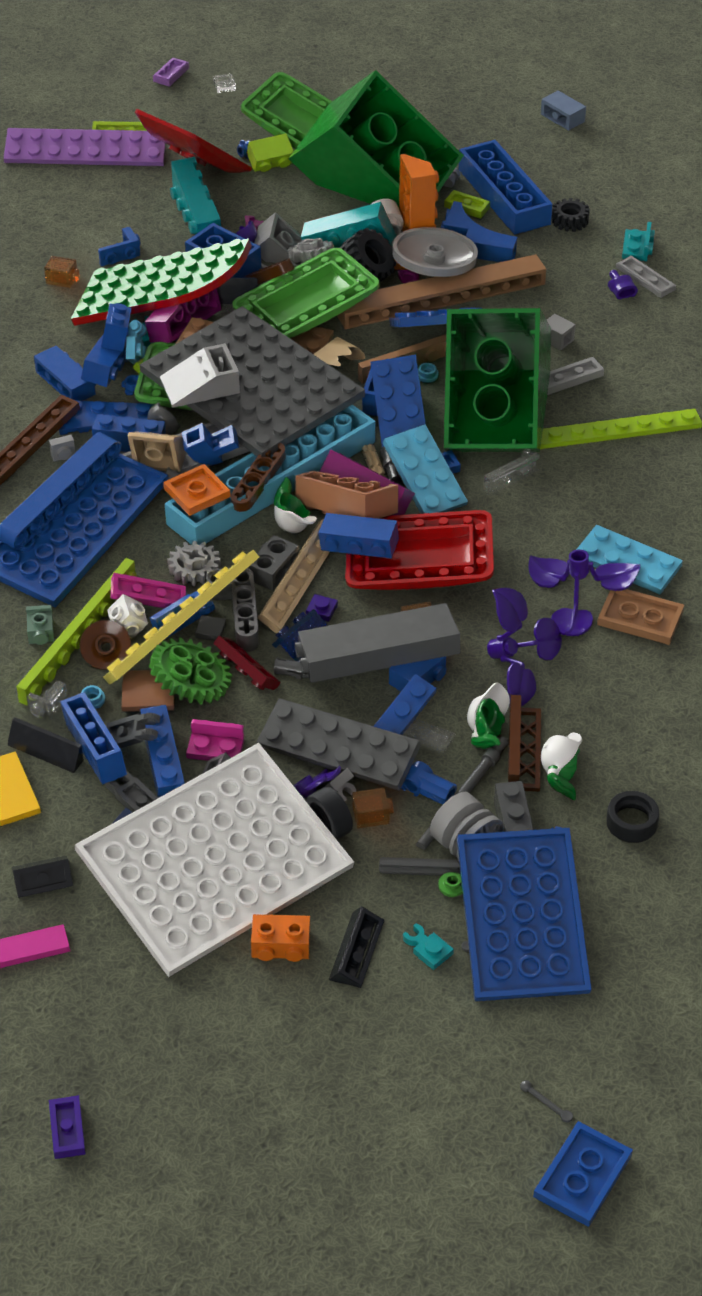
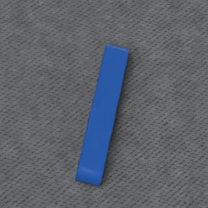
(58, 490)

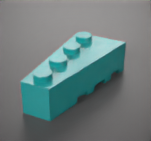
(192, 195)
(343, 225)

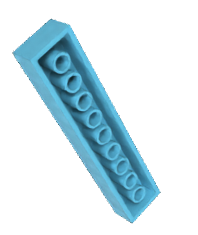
(342, 433)

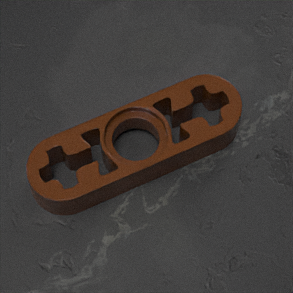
(272, 271)

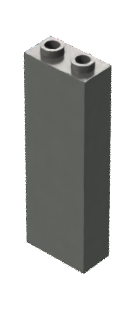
(377, 642)

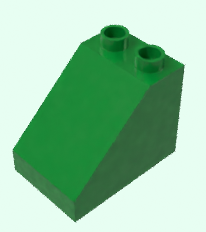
(360, 142)
(496, 379)

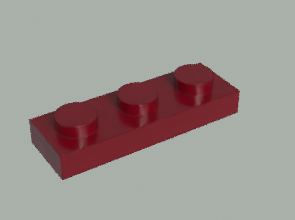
(246, 664)

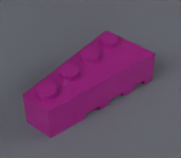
(169, 322)

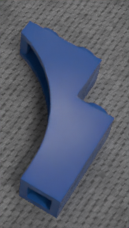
(490, 244)

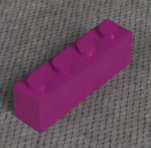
(345, 467)

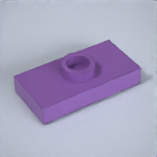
(171, 72)

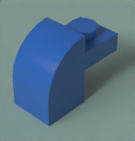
(209, 447)

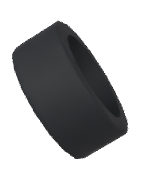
(332, 811)
(626, 831)

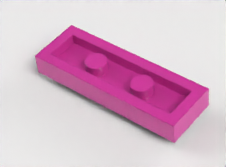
(146, 591)

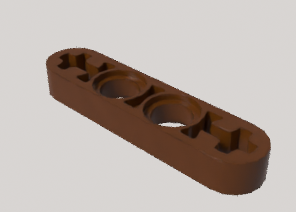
(256, 475)

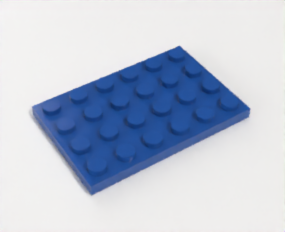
(523, 914)

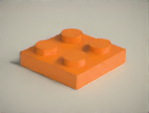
(196, 489)

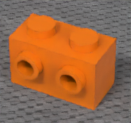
(280, 937)

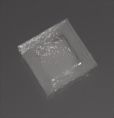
(224, 83)

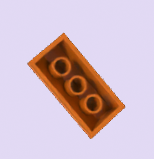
(417, 193)

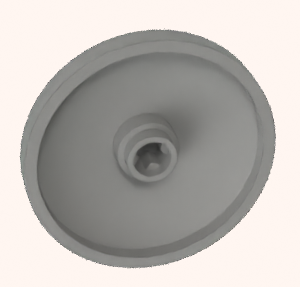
(434, 252)

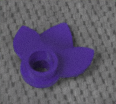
(308, 784)

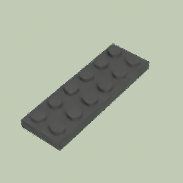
(336, 741)

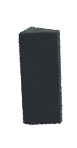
(45, 745)
(354, 947)

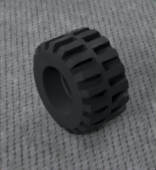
(371, 252)

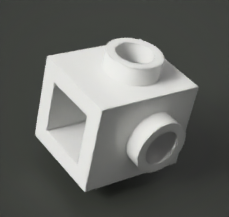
(129, 614)

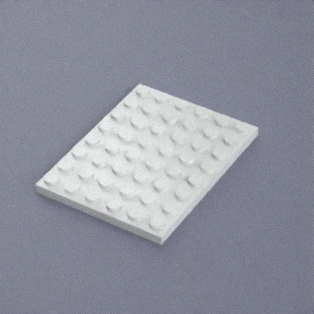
(212, 857)

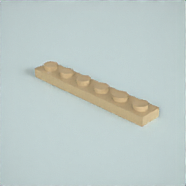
(294, 583)

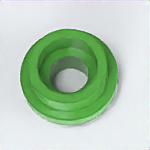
(450, 890)

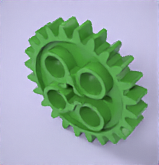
(173, 668)

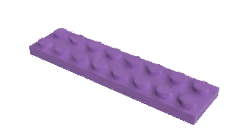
(83, 147)

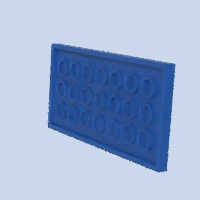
(81, 532)

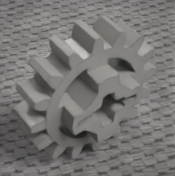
(308, 249)
(193, 562)

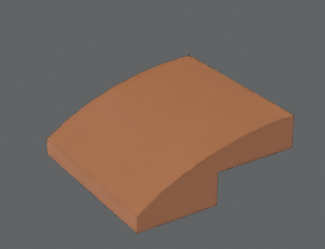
(142, 691)

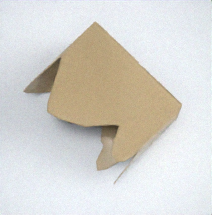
(336, 348)

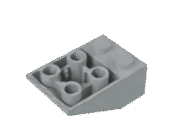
(202, 377)

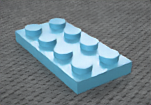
(424, 471)
(610, 547)

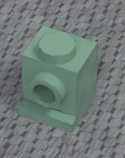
(40, 624)

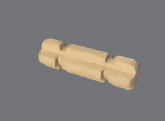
(372, 459)

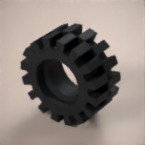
(570, 214)

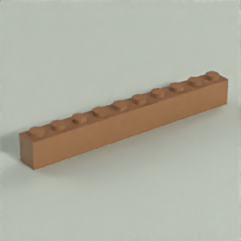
(446, 291)

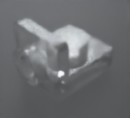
(50, 702)

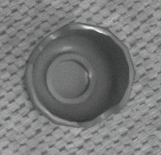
(162, 414)

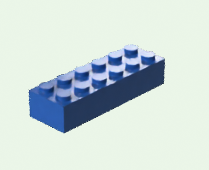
(506, 186)

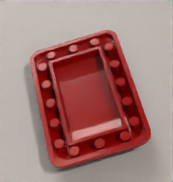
(190, 145)
(430, 553)

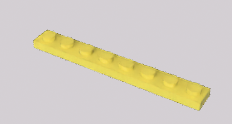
(173, 621)

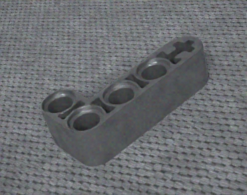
(244, 607)

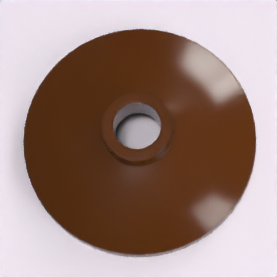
(99, 634)

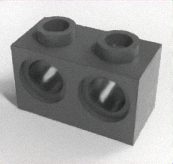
(273, 562)

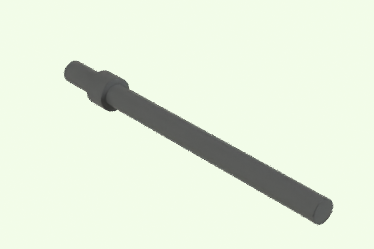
(489, 759)

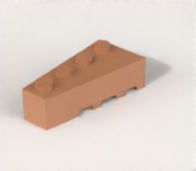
(346, 495)

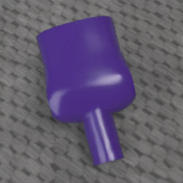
(622, 285)

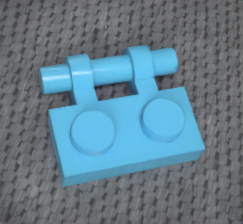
(134, 346)

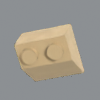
(157, 450)

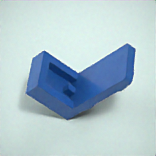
(121, 251)

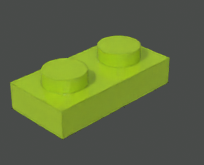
(472, 205)

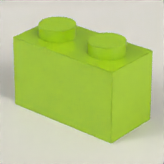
(269, 153)

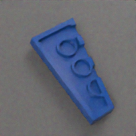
(86, 416)

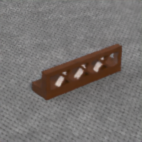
(515, 743)

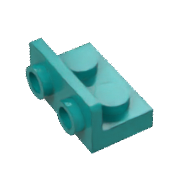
(638, 243)

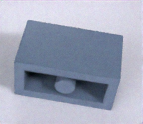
(563, 110)

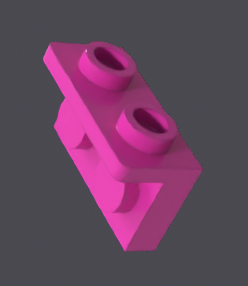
(213, 739)

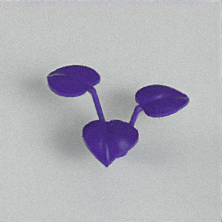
(549, 572)
(511, 611)

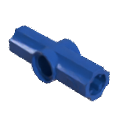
(423, 781)

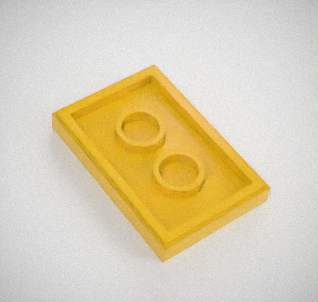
(16, 794)

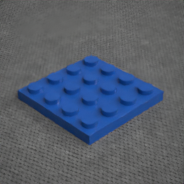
(421, 318)

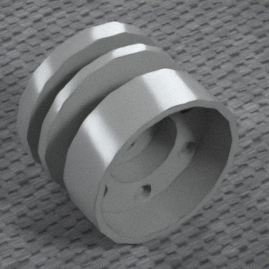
(462, 816)

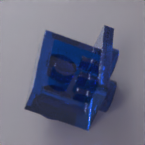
(288, 637)

